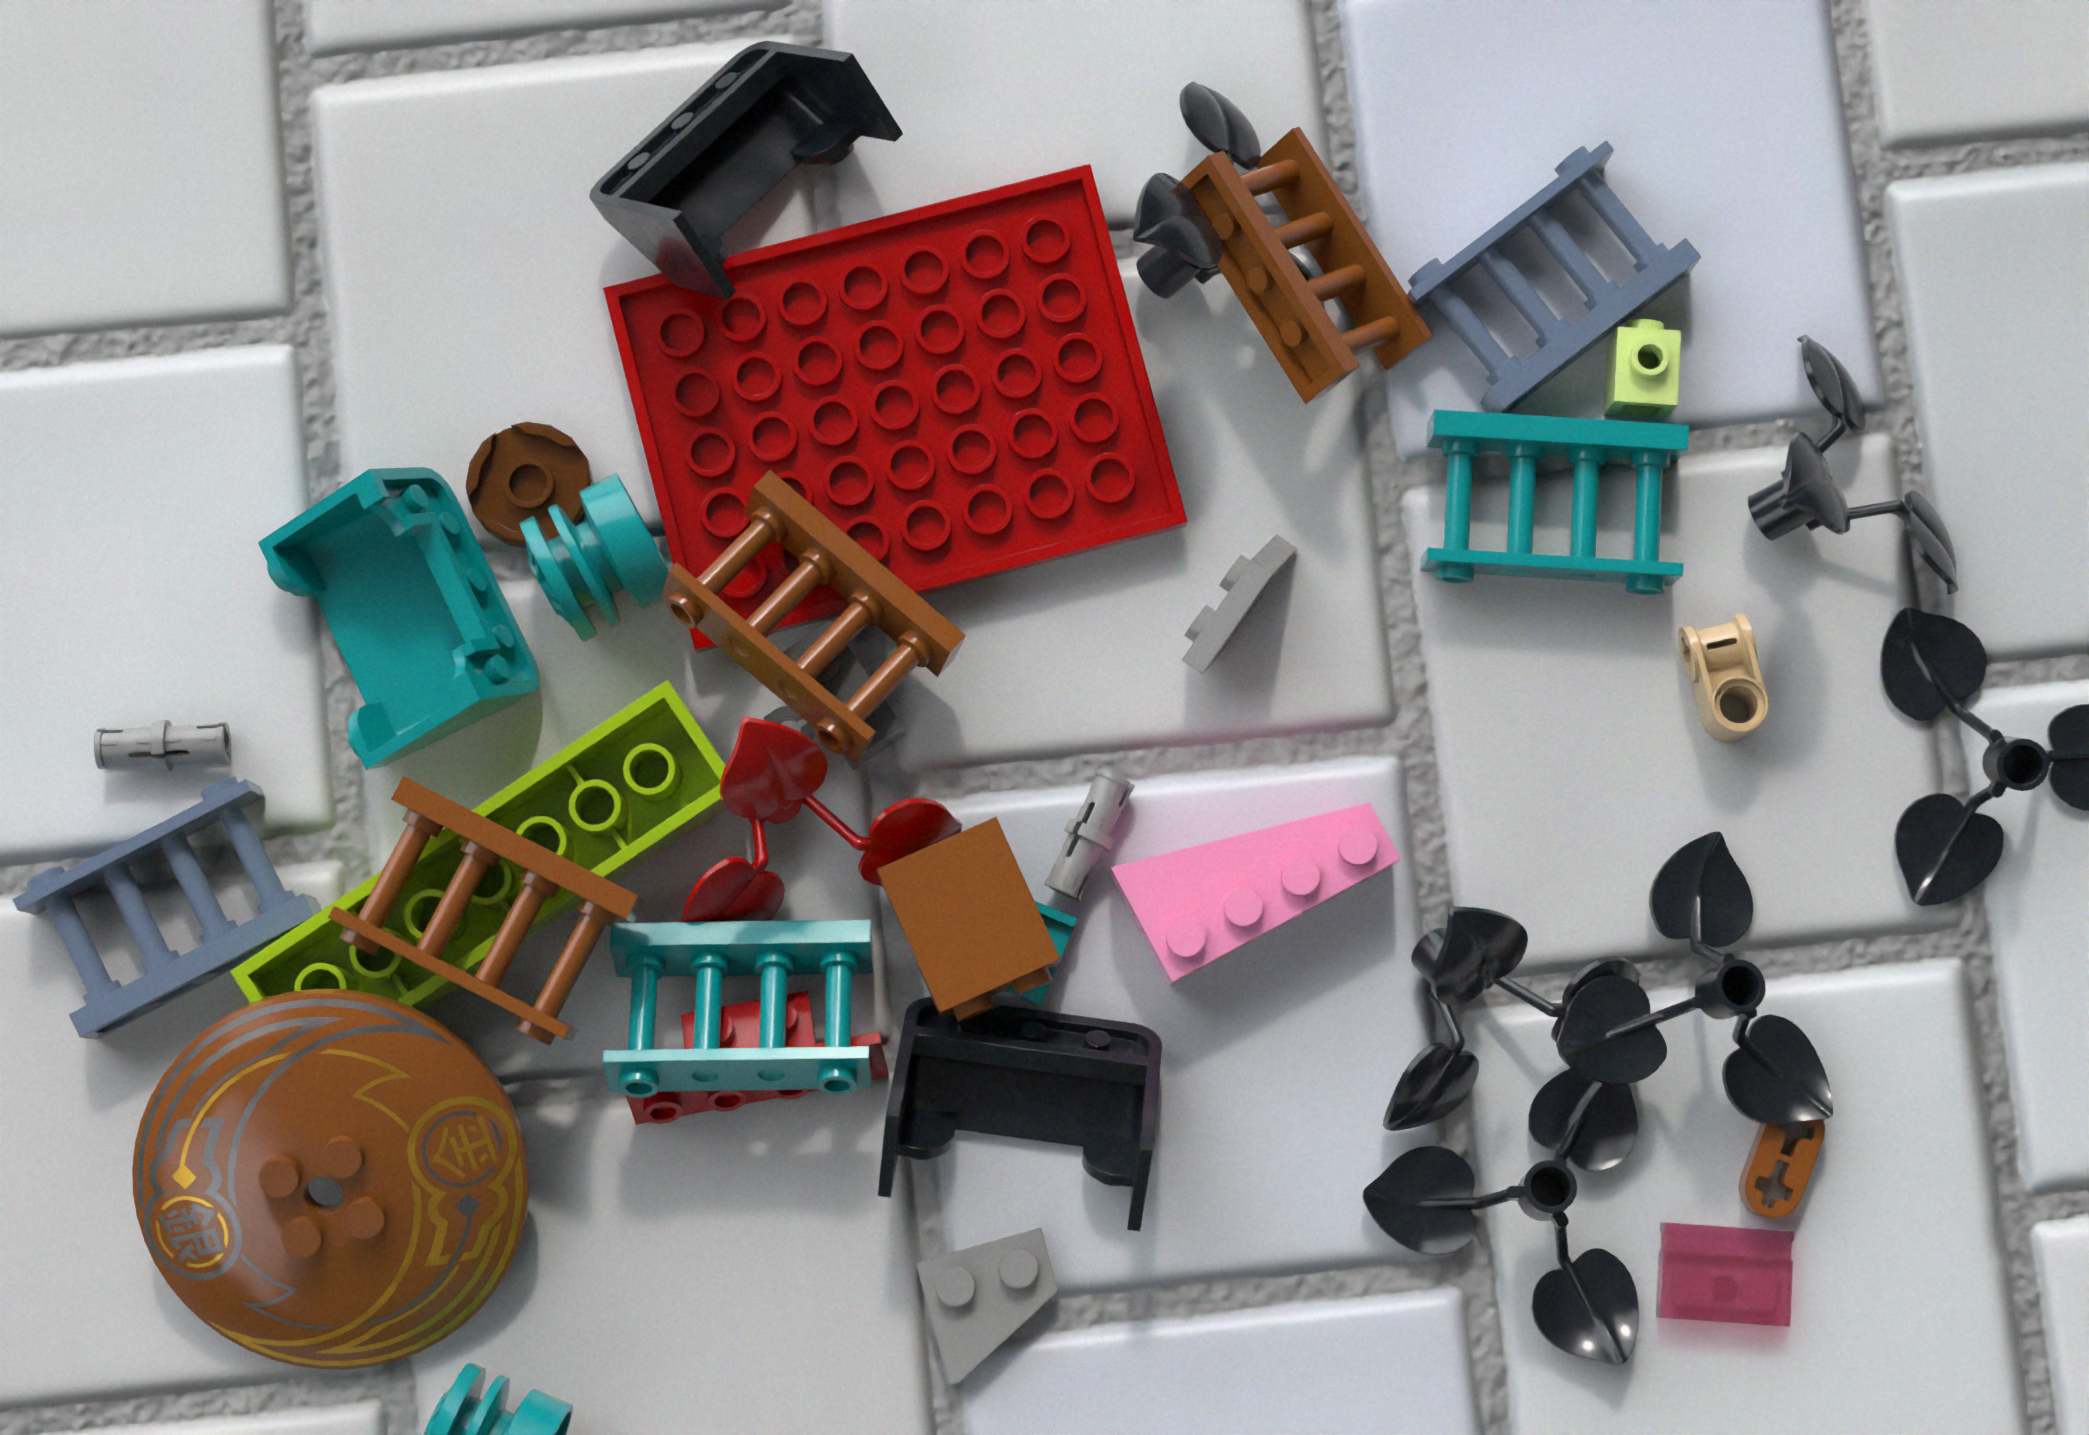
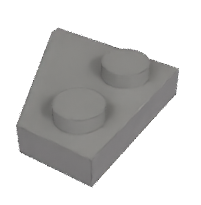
(1245, 588)
(985, 1296)

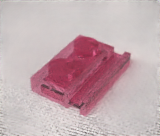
(1724, 1274)

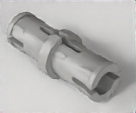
(162, 745)
(1089, 834)

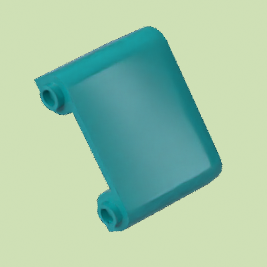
(406, 608)

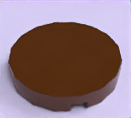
(524, 475)

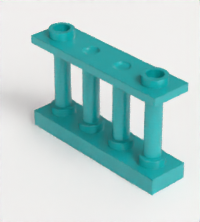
(1587, 447)
(738, 949)

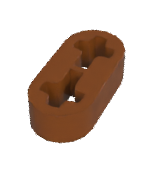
(1794, 1171)

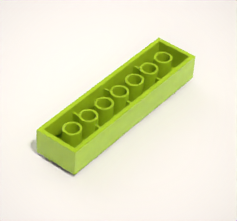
(596, 803)

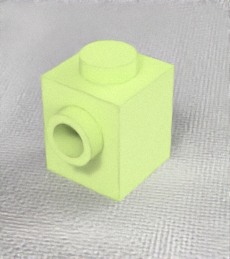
(1642, 370)

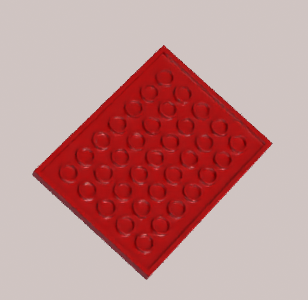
(921, 378)

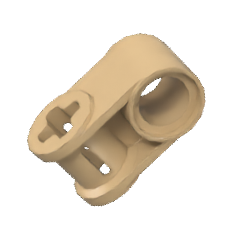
(1723, 663)

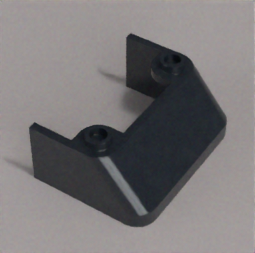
(731, 148)
(1030, 1080)

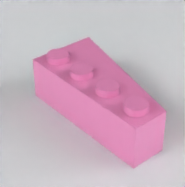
(1238, 888)

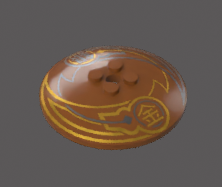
(350, 1095)

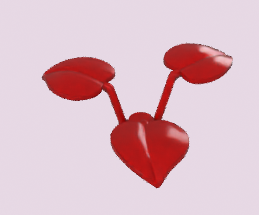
(769, 780)

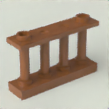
(1272, 286)
(824, 558)
(484, 846)

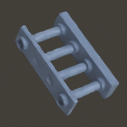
(1607, 302)
(165, 972)

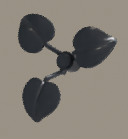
(1169, 213)
(1814, 499)
(1937, 840)
(1460, 963)
(1615, 1037)
(1428, 1208)

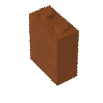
(970, 920)

